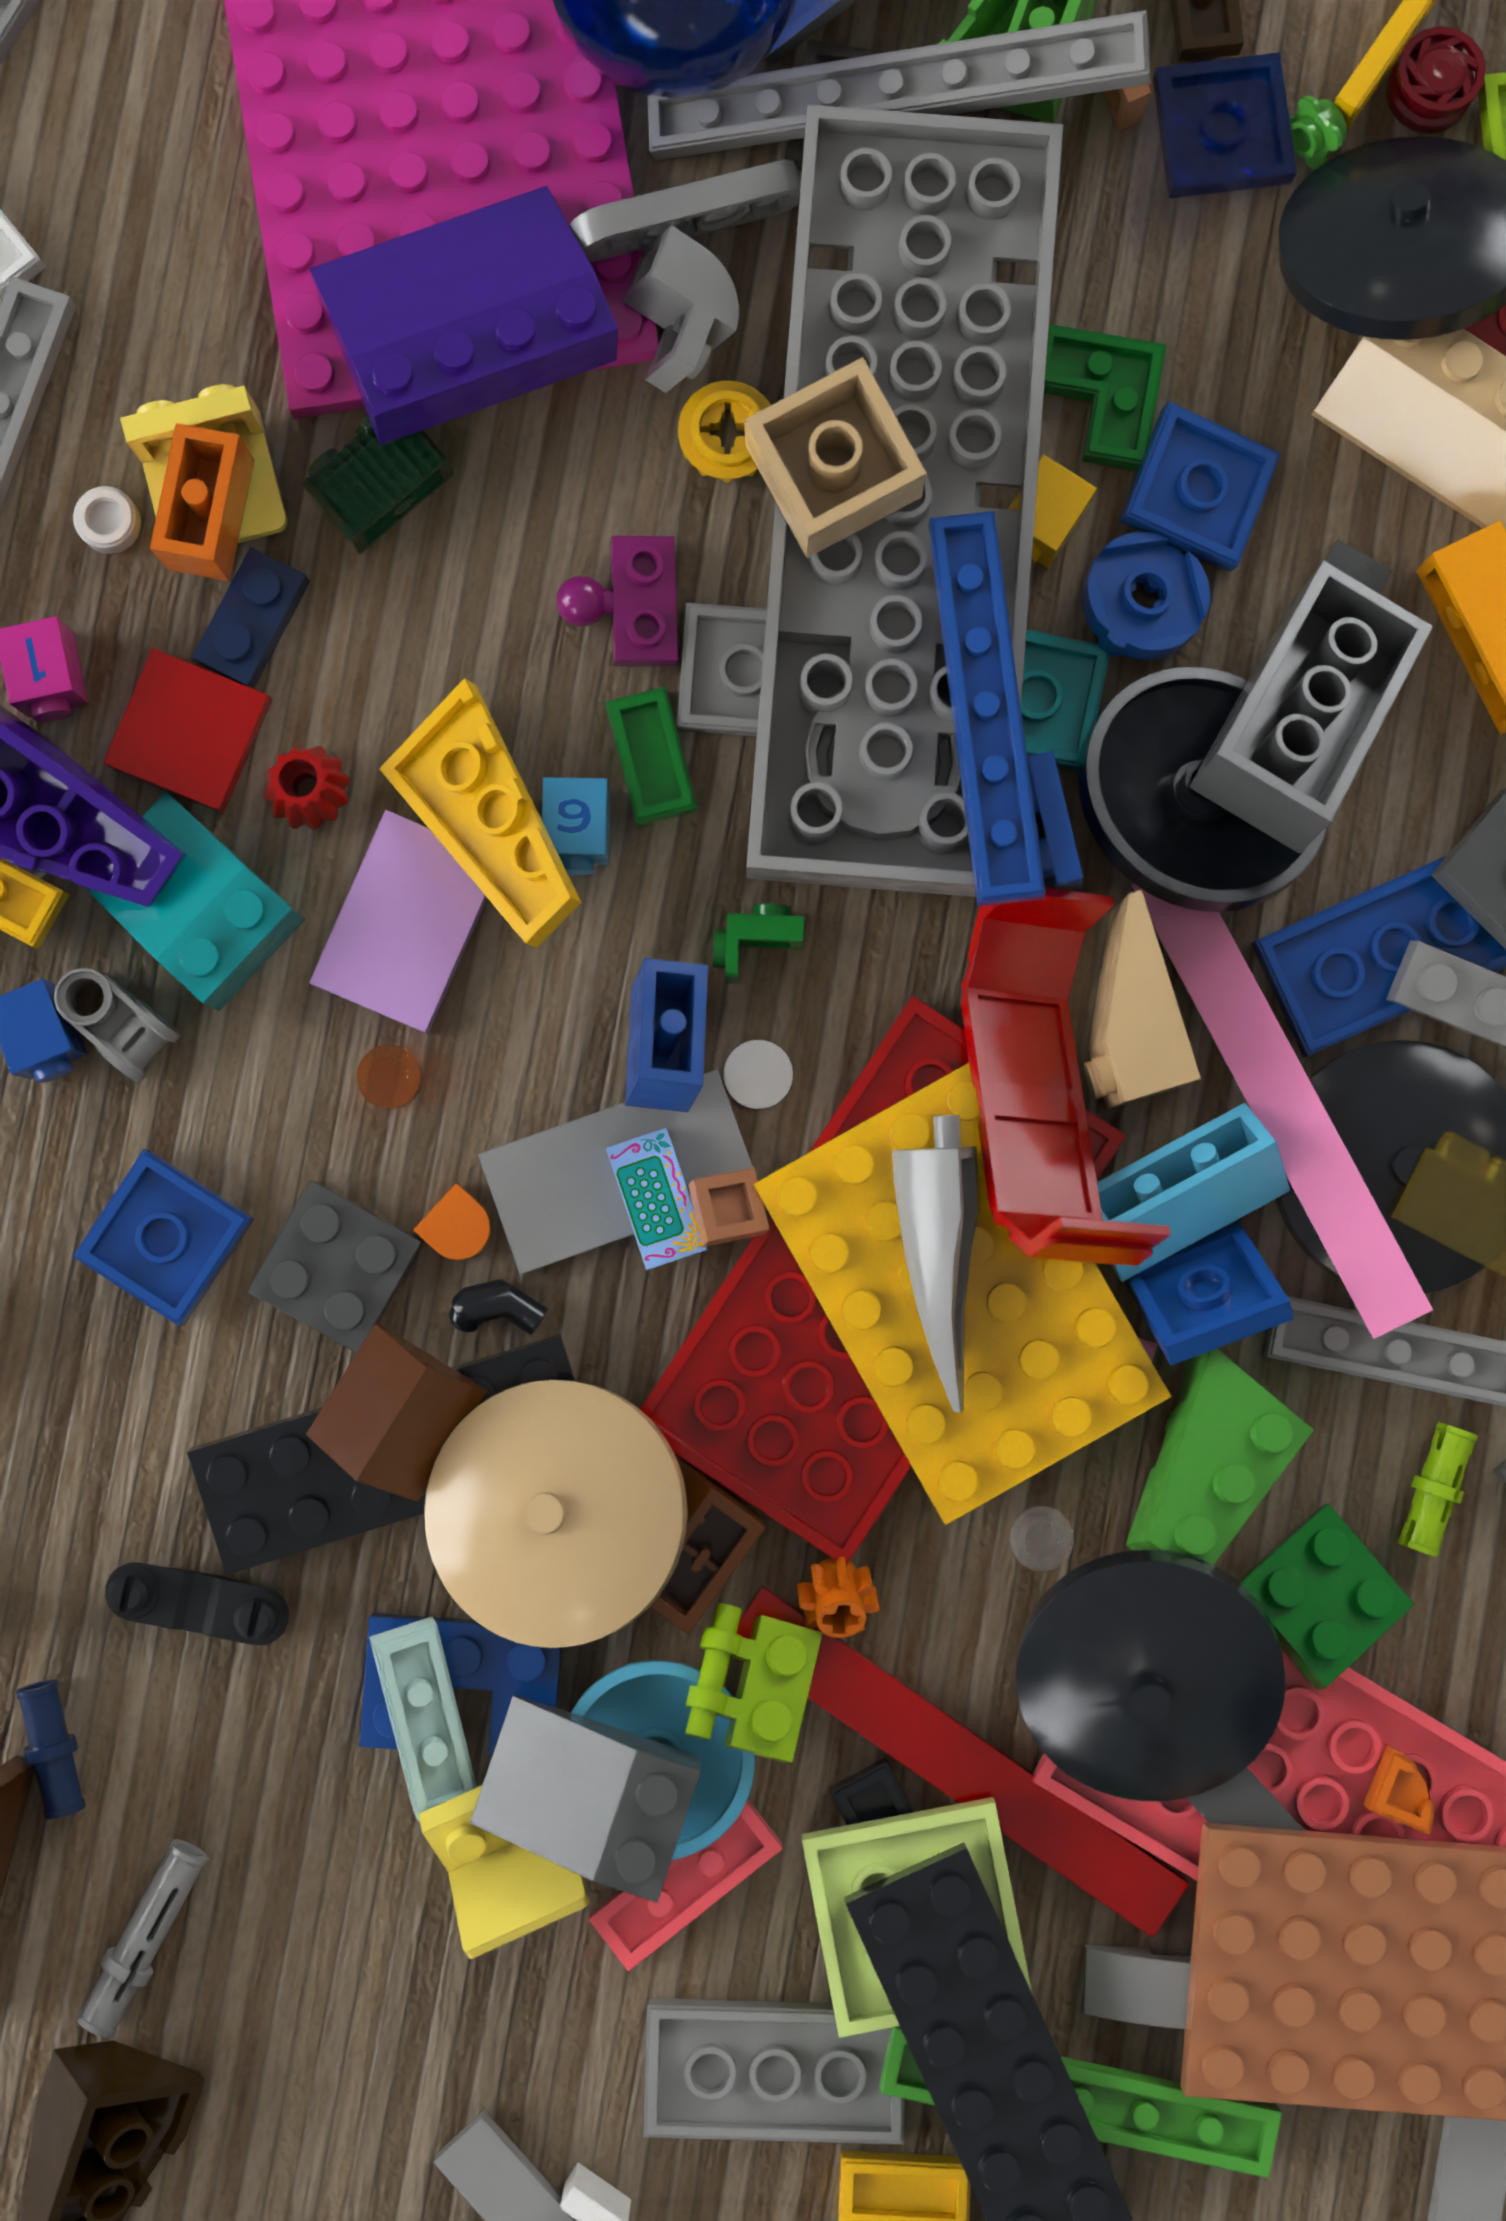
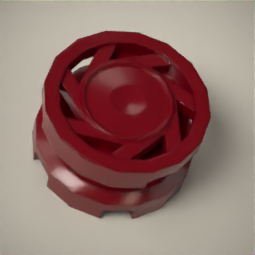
(1435, 79)

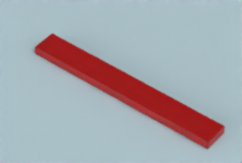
(974, 1769)

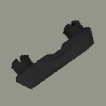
(197, 1603)

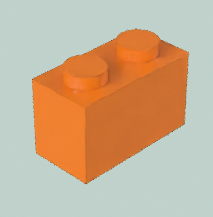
(202, 502)

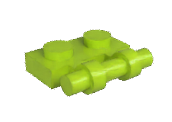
(771, 1686)

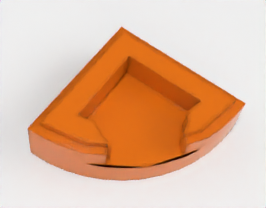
(1400, 1792)

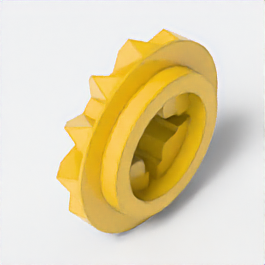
(704, 414)

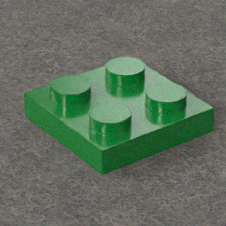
(1325, 1596)

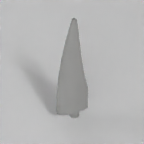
(937, 1224)

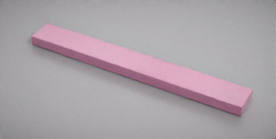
(1292, 1113)

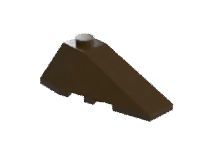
(103, 2130)

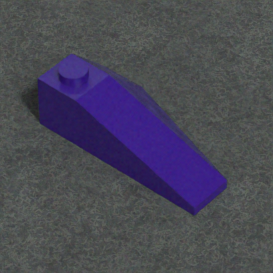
(72, 824)

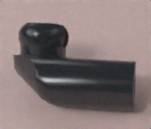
(495, 1300)

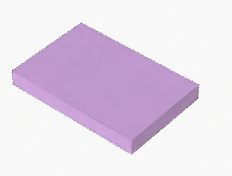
(401, 926)

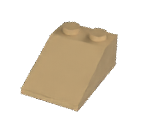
(1136, 1027)

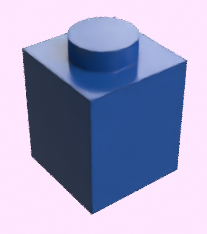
(35, 1035)

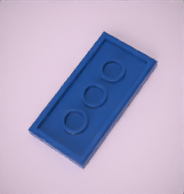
(1342, 961)

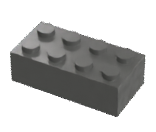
(1311, 708)

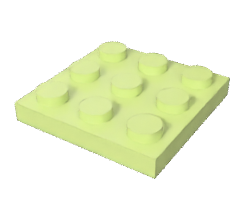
(866, 1852)

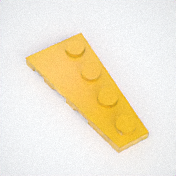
(478, 808)

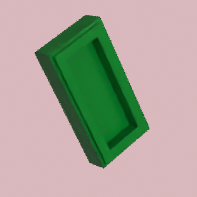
(651, 756)

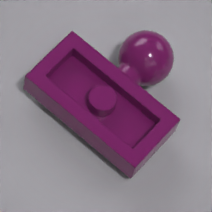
(639, 600)

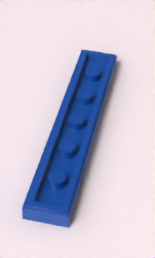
(986, 709)

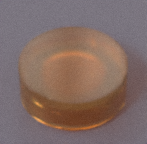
(389, 1076)

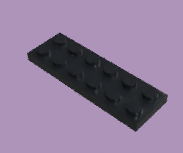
(282, 1494)
(983, 2045)

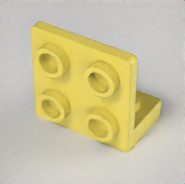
(494, 1883)

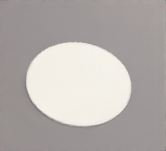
(758, 1074)

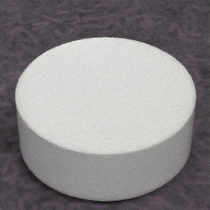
(107, 520)

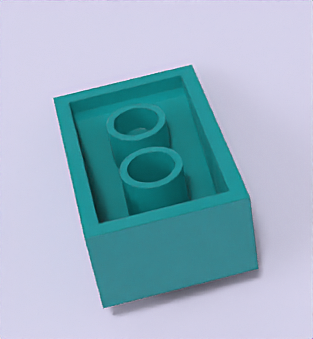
(213, 915)

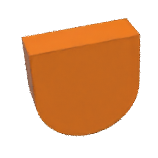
(456, 1225)

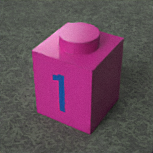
(42, 669)

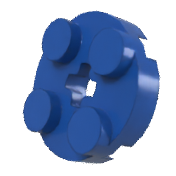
(1125, 625)

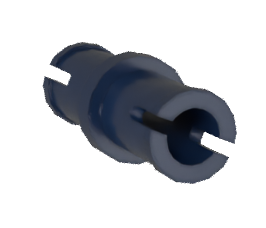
(50, 1749)

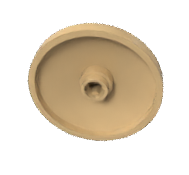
(555, 1513)

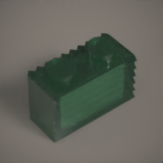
(373, 484)

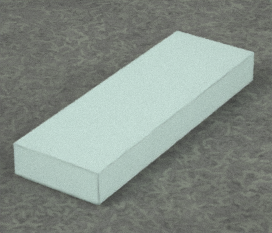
(423, 1713)

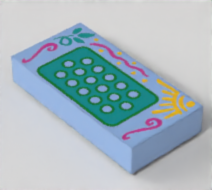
(656, 1198)

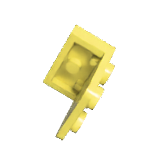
(218, 409)

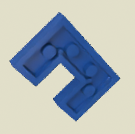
(474, 1661)

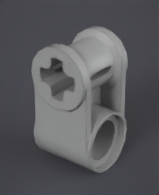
(122, 1029)

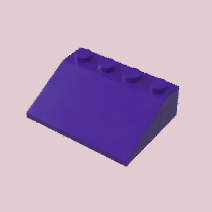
(466, 314)

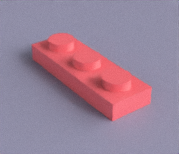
(693, 1883)

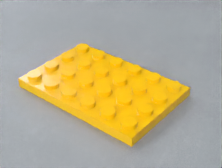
(1042, 1337)

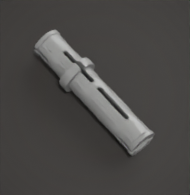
(129, 1962)

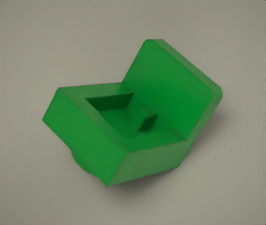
(766, 928)

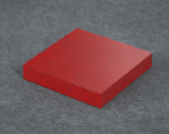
(187, 731)

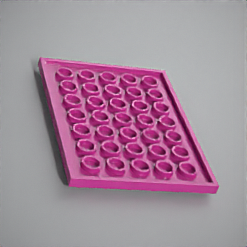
(403, 119)

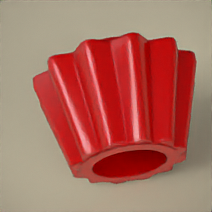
(318, 805)

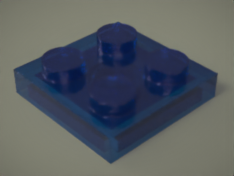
(1224, 125)

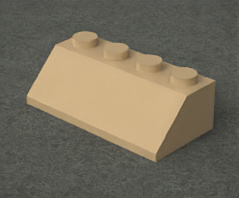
(1430, 415)

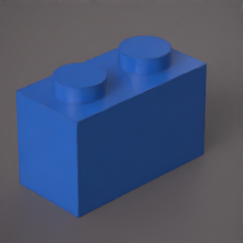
(666, 1035)

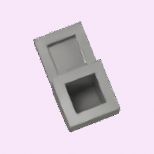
(688, 296)

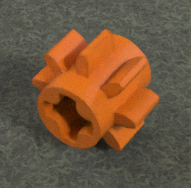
(837, 1597)

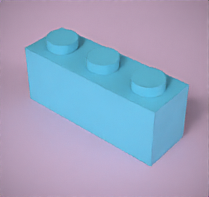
(1196, 1183)

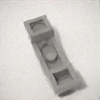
(1135, 1985)

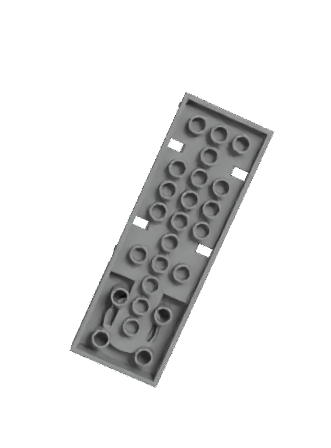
(854, 680)

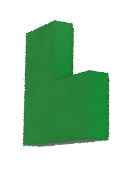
(1120, 381)

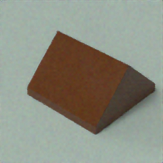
(393, 1414)

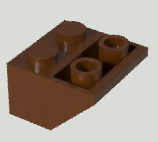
(714, 1545)

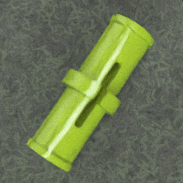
(1437, 1489)

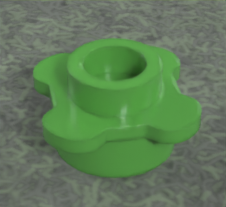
(1317, 130)

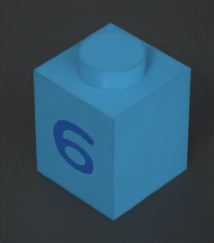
(578, 821)

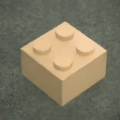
(834, 457)

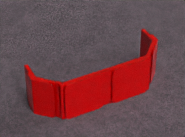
(1031, 1086)

